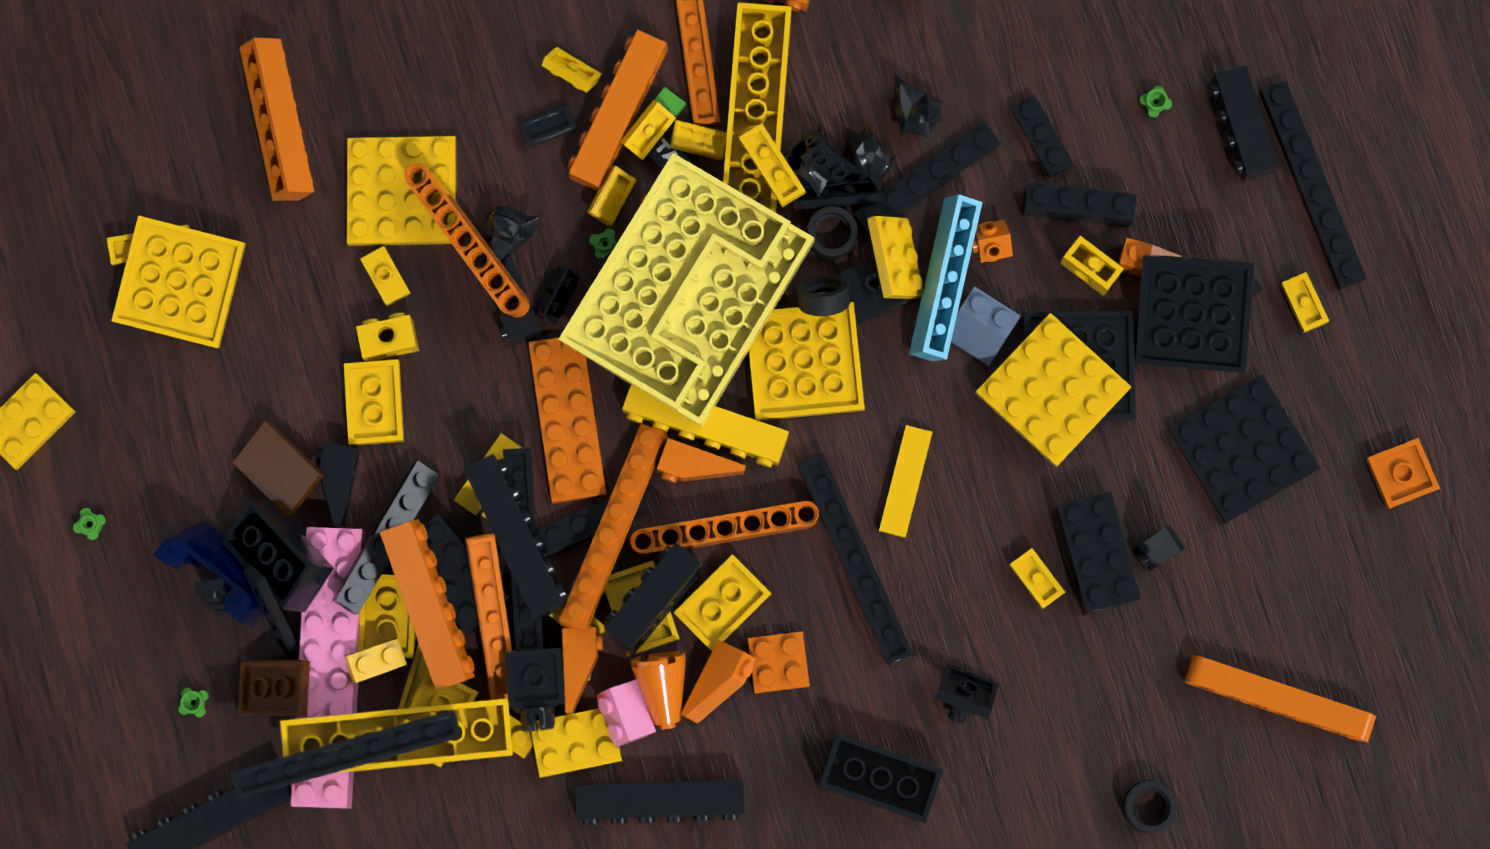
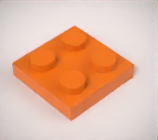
(1402, 473)
(779, 662)

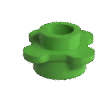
(1156, 94)
(597, 241)
(87, 516)
(186, 706)

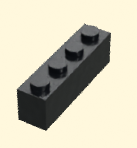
(1244, 123)
(1079, 204)

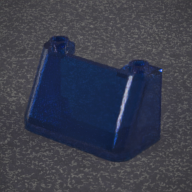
(203, 545)

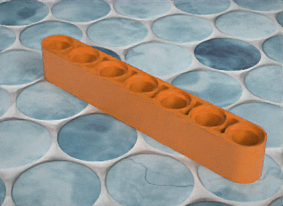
(456, 233)
(735, 519)
(1280, 699)

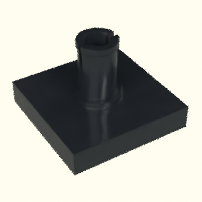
(867, 292)
(966, 693)

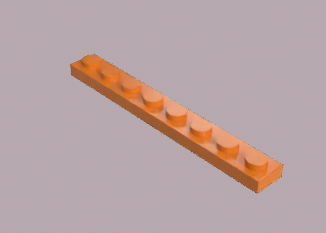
(613, 528)

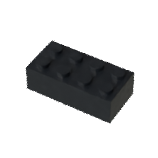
(279, 552)
(1097, 553)
(455, 571)
(653, 599)
(881, 778)

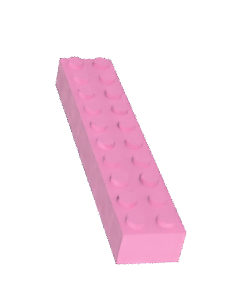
(325, 640)

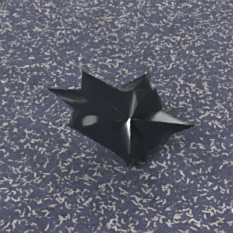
(915, 109)
(868, 157)
(804, 171)
(507, 231)

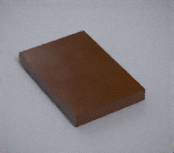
(278, 468)
(273, 688)

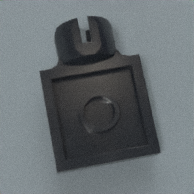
(535, 685)

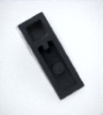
(521, 328)
(339, 470)

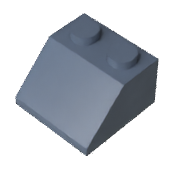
(983, 326)

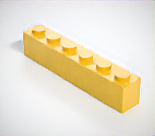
(721, 429)

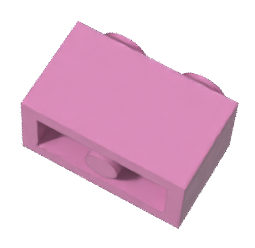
(625, 713)

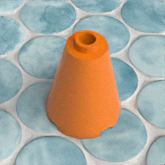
(661, 685)

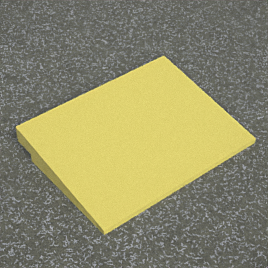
(687, 289)

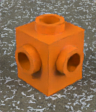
(992, 241)

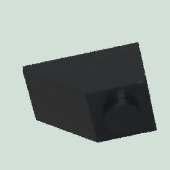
(1159, 548)

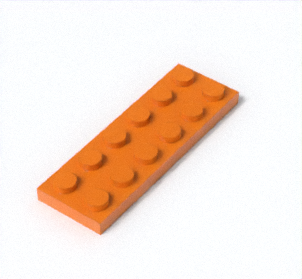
(567, 421)

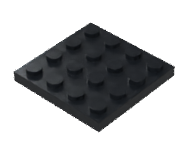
(1195, 313)
(1110, 338)
(1243, 449)

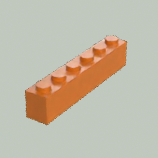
(618, 109)
(276, 119)
(427, 604)

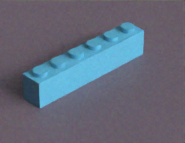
(945, 278)

